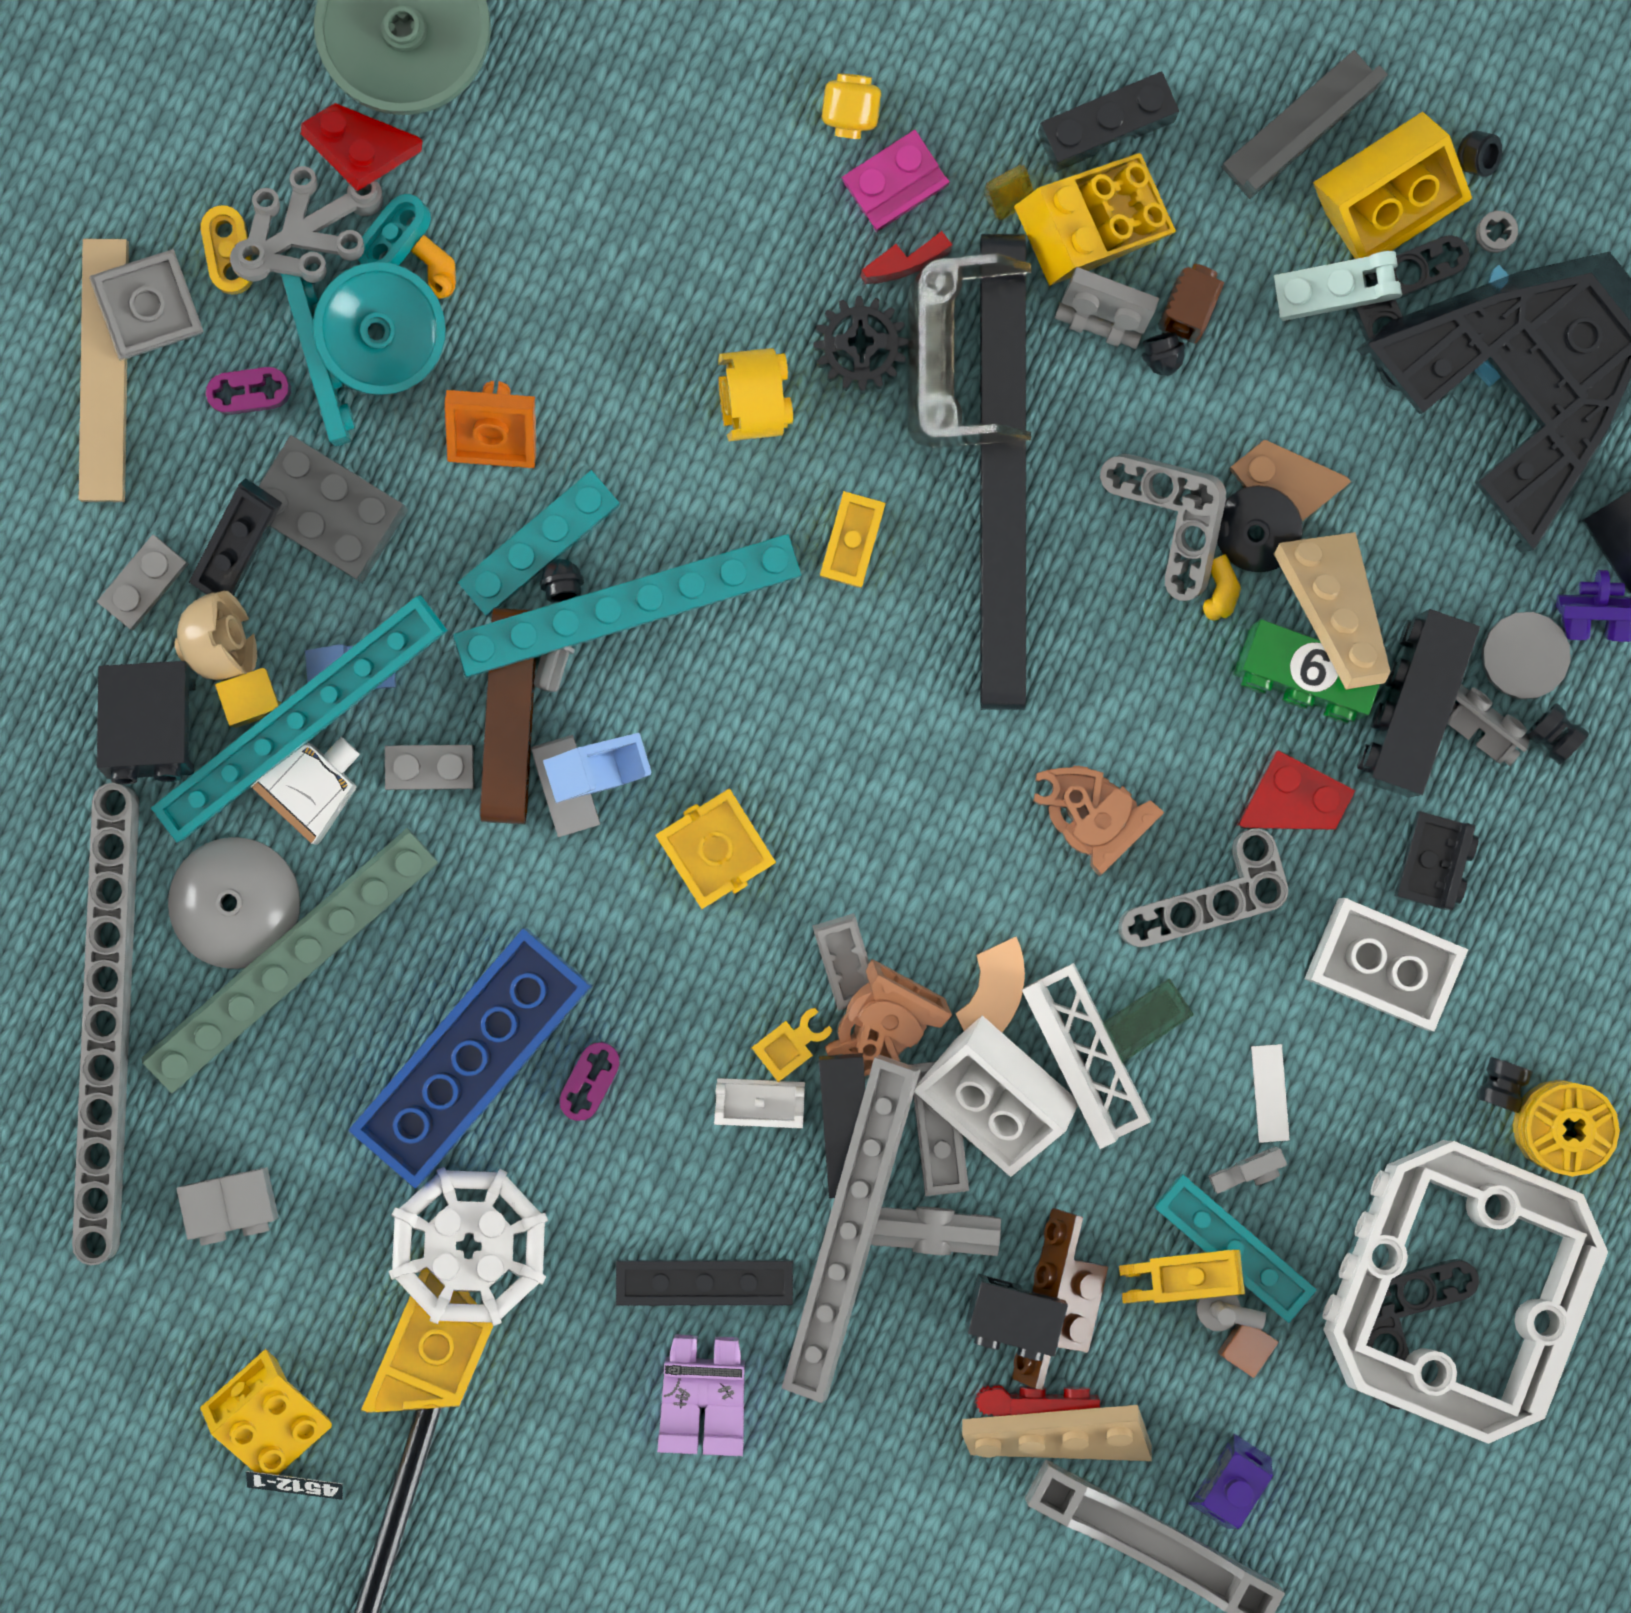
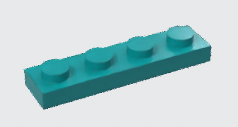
(336, 417)
(539, 543)
(1218, 1231)

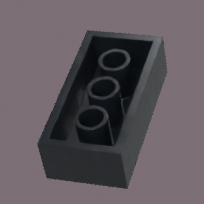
(1418, 704)

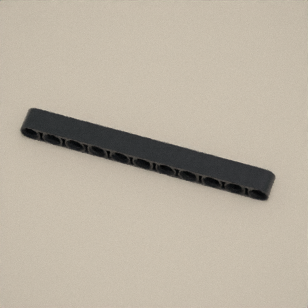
(1003, 482)

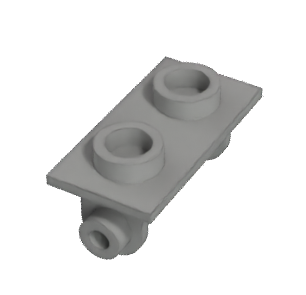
(1501, 732)

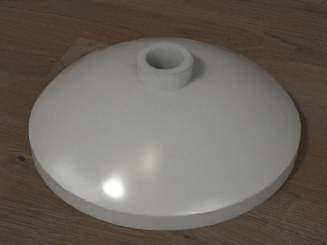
(264, 894)

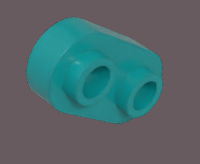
(392, 234)

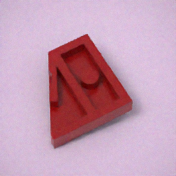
(358, 144)
(1295, 798)

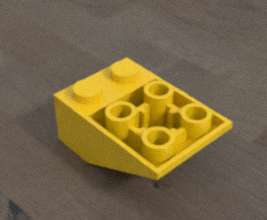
(1094, 217)

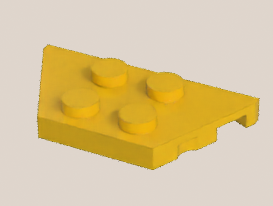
(428, 1361)

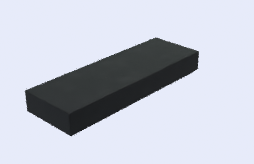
(236, 539)

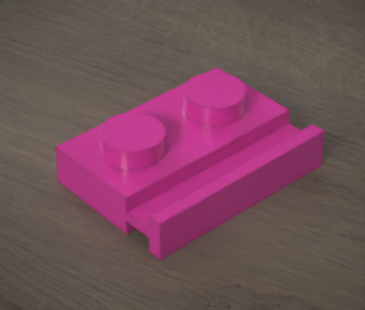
(895, 180)

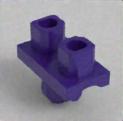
(1606, 605)

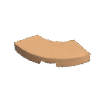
(998, 986)

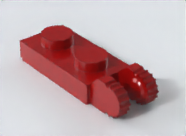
(1000, 1402)

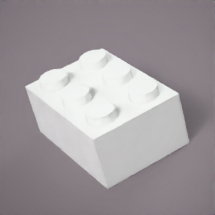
(1386, 964)

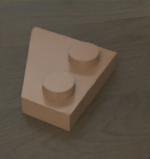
(1297, 477)

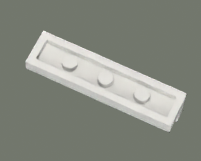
(1071, 1062)

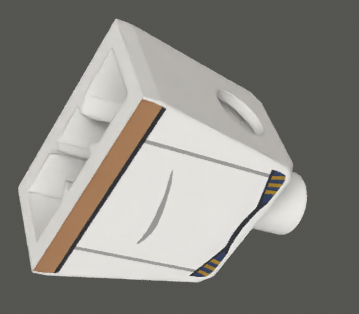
(310, 787)

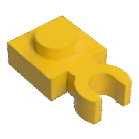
(786, 1048)

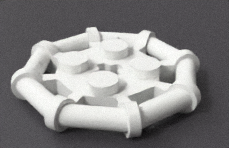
(486, 1265)

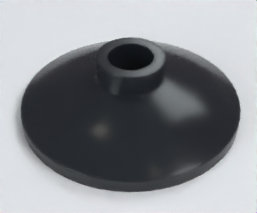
(1259, 507)

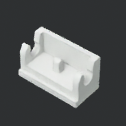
(759, 1103)

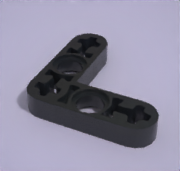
(1368, 314)
(1388, 1318)

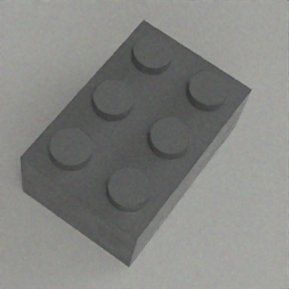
(331, 509)

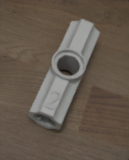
(937, 1231)

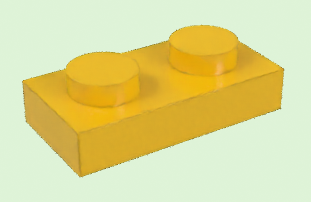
(852, 539)

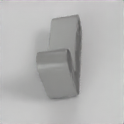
(1202, 899)

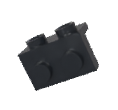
(1436, 861)

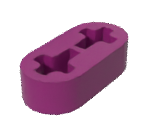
(247, 380)
(580, 1076)

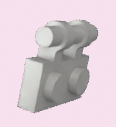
(1106, 308)

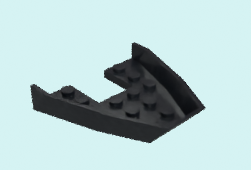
(1558, 345)

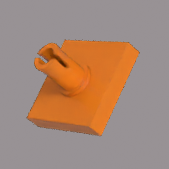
(491, 427)

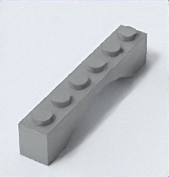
(1151, 1542)

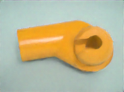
(440, 267)

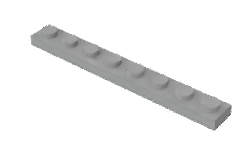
(850, 1228)

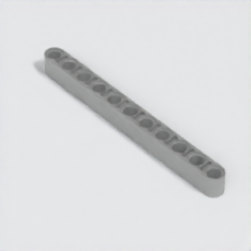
(92, 1040)

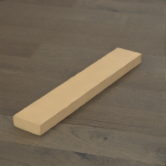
(101, 385)

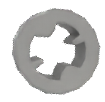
(1493, 219)

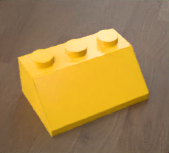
(1394, 188)

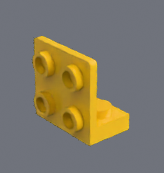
(264, 1417)

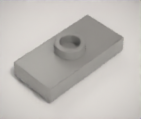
(842, 957)

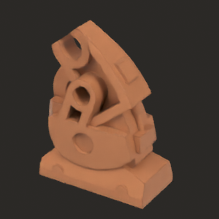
(1101, 814)
(887, 1016)

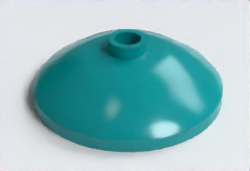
(402, 308)

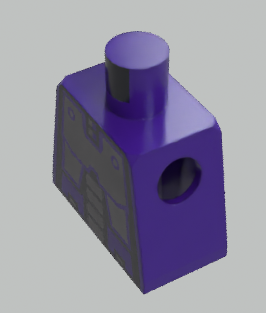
(1234, 1483)

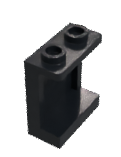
(144, 721)

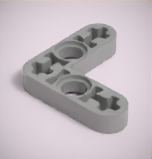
(1189, 514)

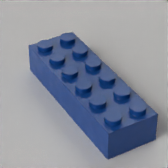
(470, 1057)

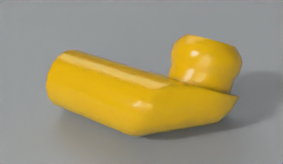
(1226, 591)

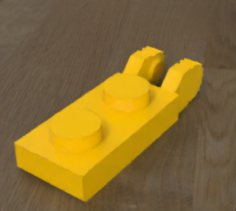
(1187, 1277)

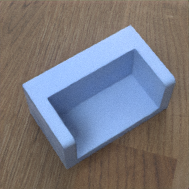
(597, 767)

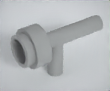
(1225, 1311)

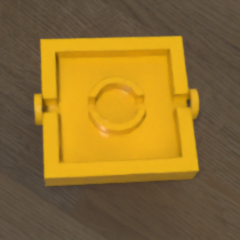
(715, 848)

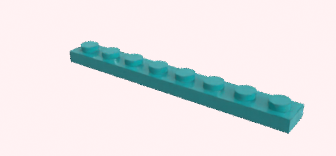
(626, 605)
(299, 718)

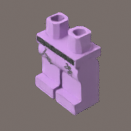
(706, 1384)

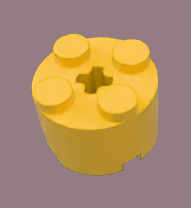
(754, 394)

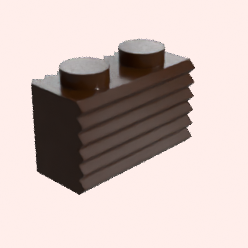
(1191, 303)

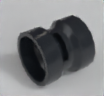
(1550, 726)
(1504, 1084)

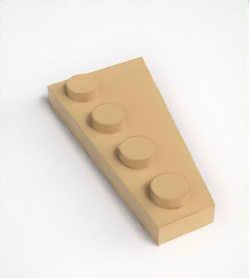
(1338, 602)
(1069, 1434)

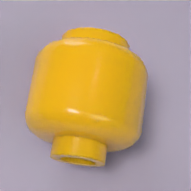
(851, 105)

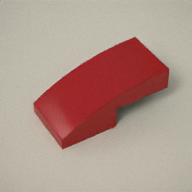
(895, 265)

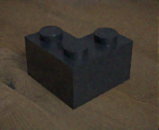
(1015, 1317)

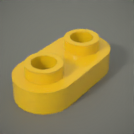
(219, 248)

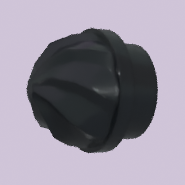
(1164, 353)
(561, 581)

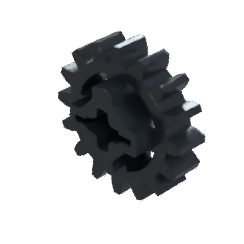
(839, 345)

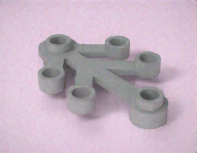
(301, 231)

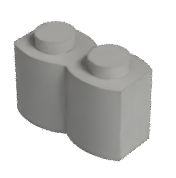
(227, 1205)

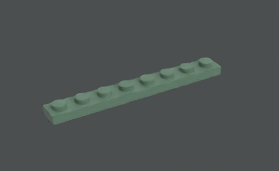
(289, 960)

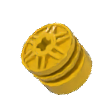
(1540, 1127)

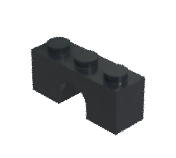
(1119, 114)

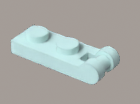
(1336, 286)

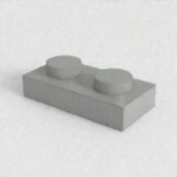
(142, 582)
(429, 767)

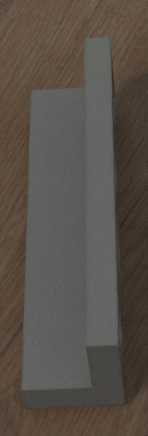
(1303, 123)

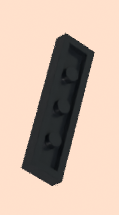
(704, 1282)

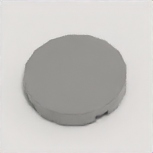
(1525, 655)

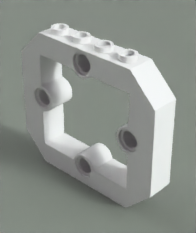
(1564, 1296)

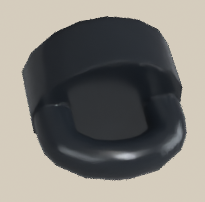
(1480, 153)

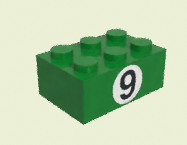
(1299, 670)

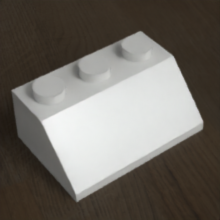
(997, 1096)

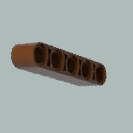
(508, 738)

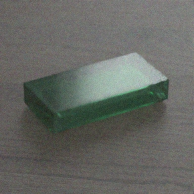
(1147, 1019)

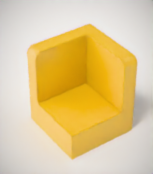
(247, 697)

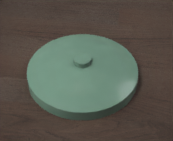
(402, 52)

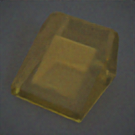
(1007, 191)

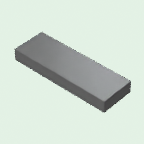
(940, 1147)

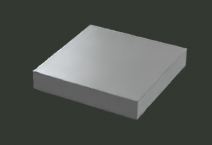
(146, 304)

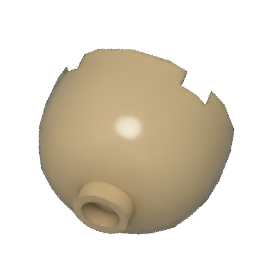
(214, 639)

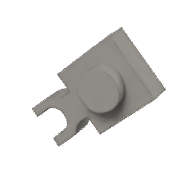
(1259, 1167)

